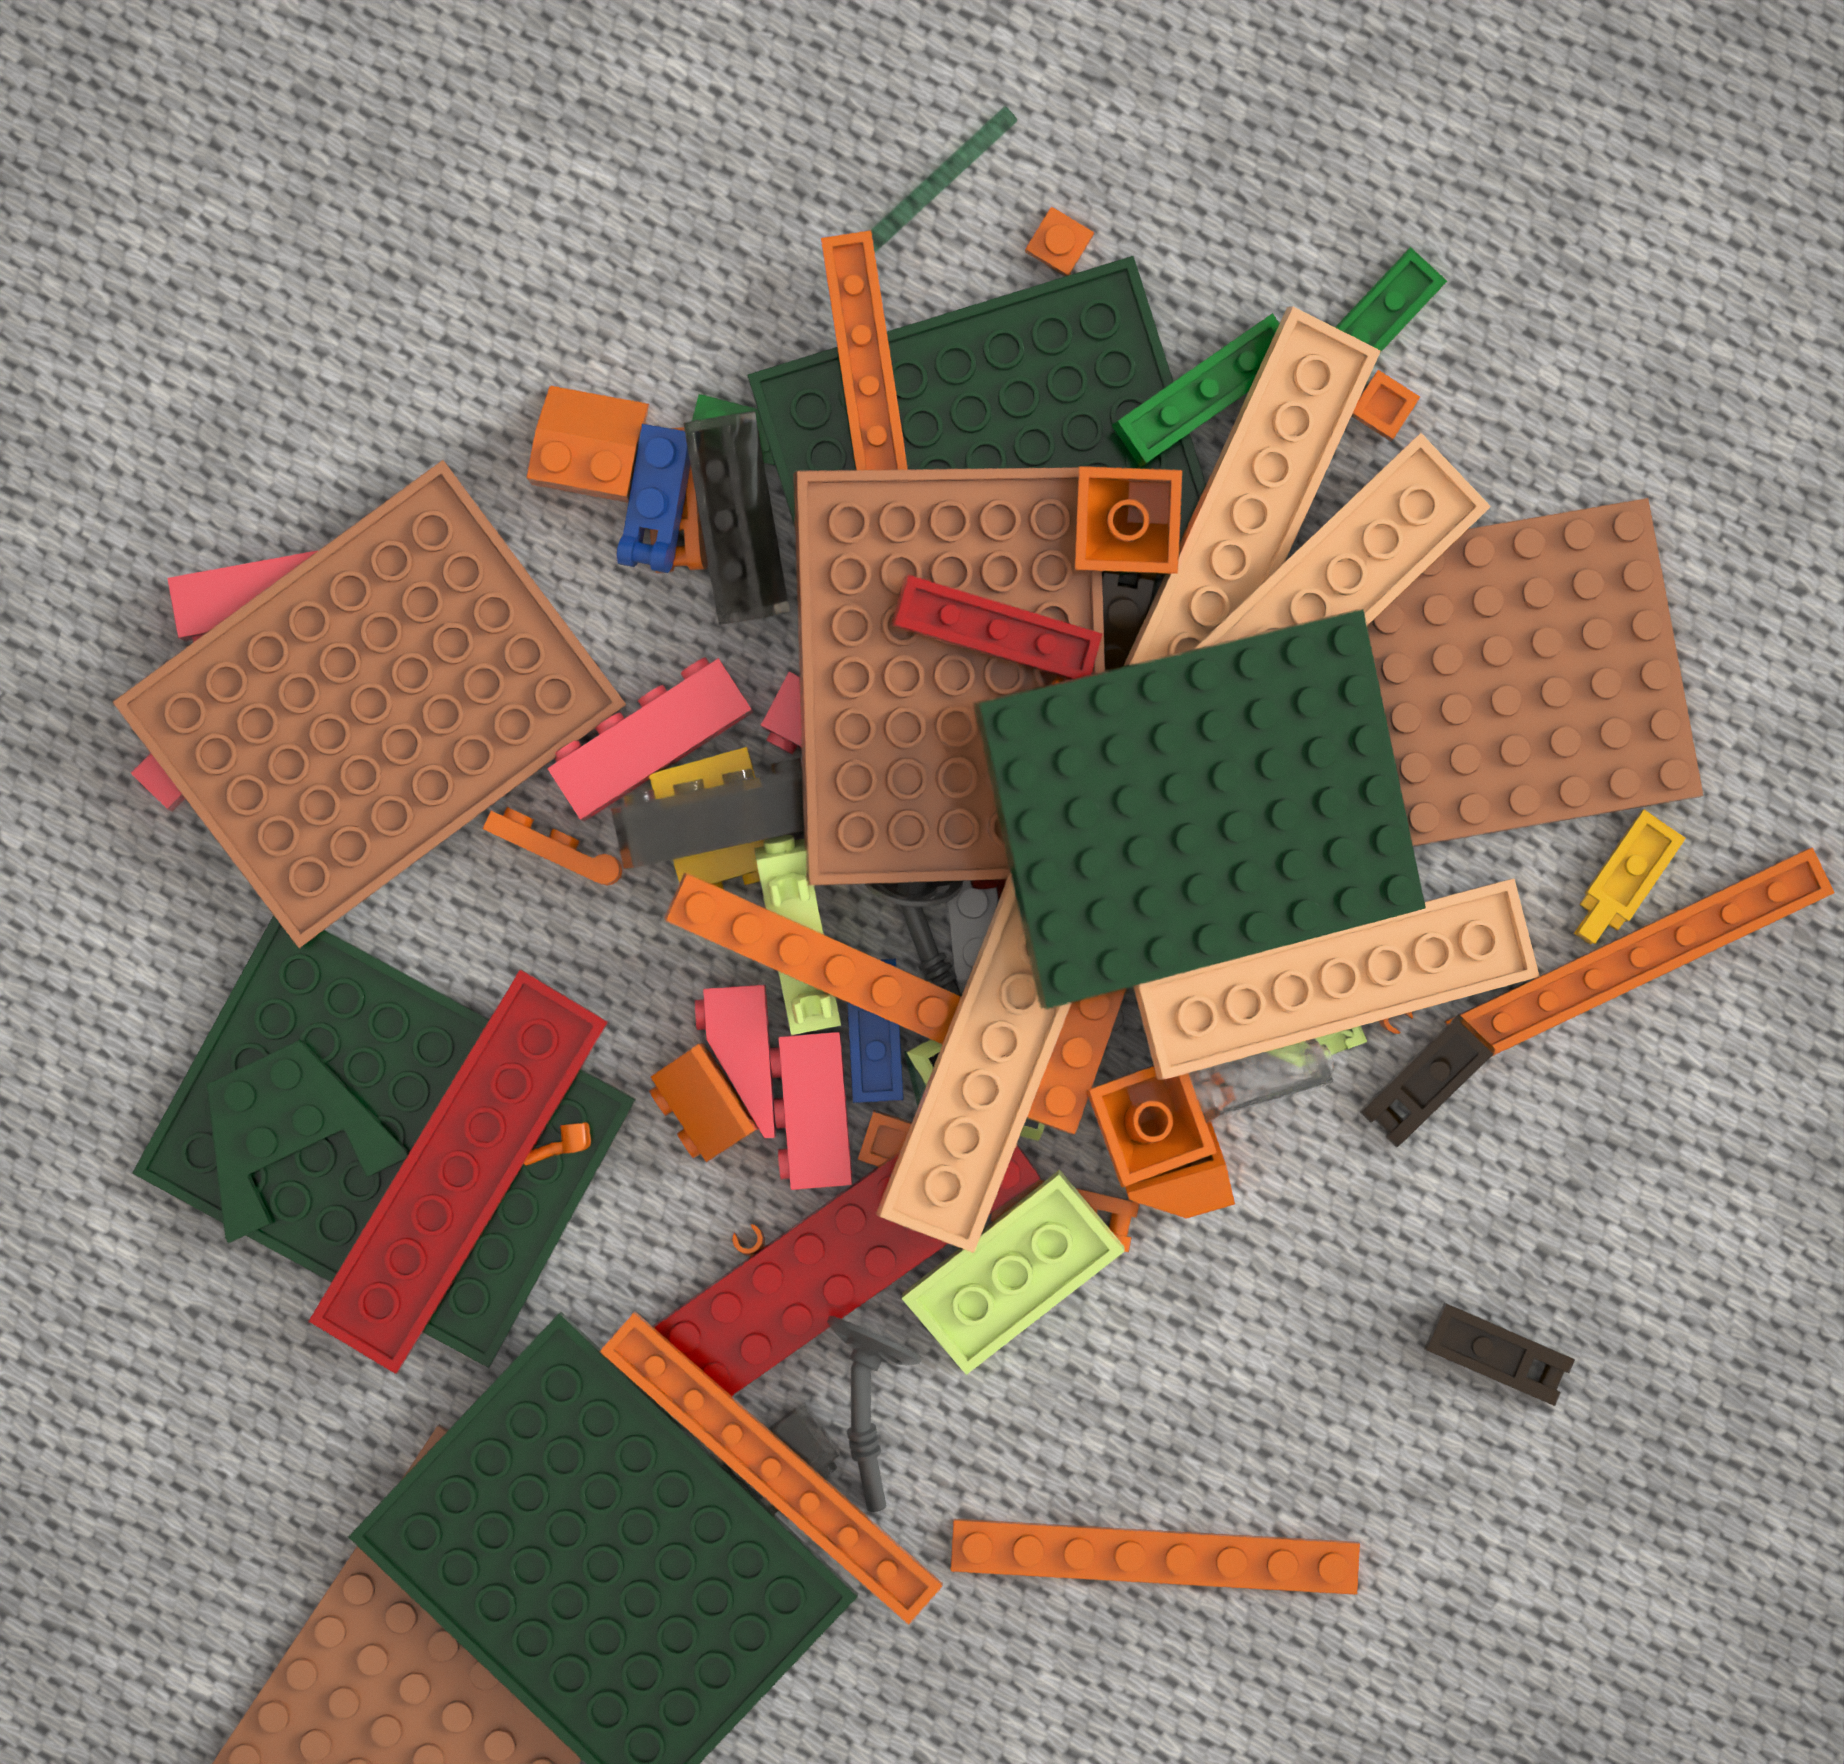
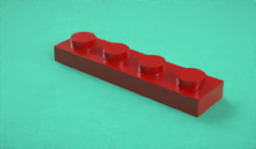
(995, 628)

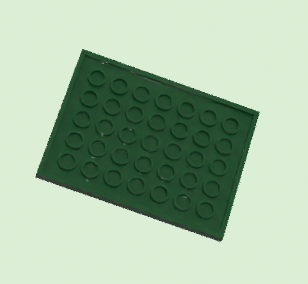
(996, 387)
(1200, 807)
(398, 1055)
(602, 1560)

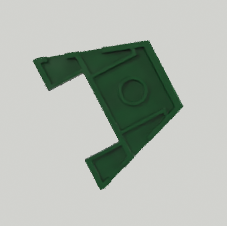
(277, 1111)

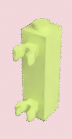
(786, 892)

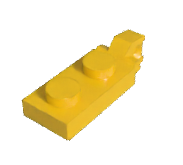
(1628, 875)

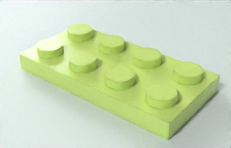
(1016, 1273)

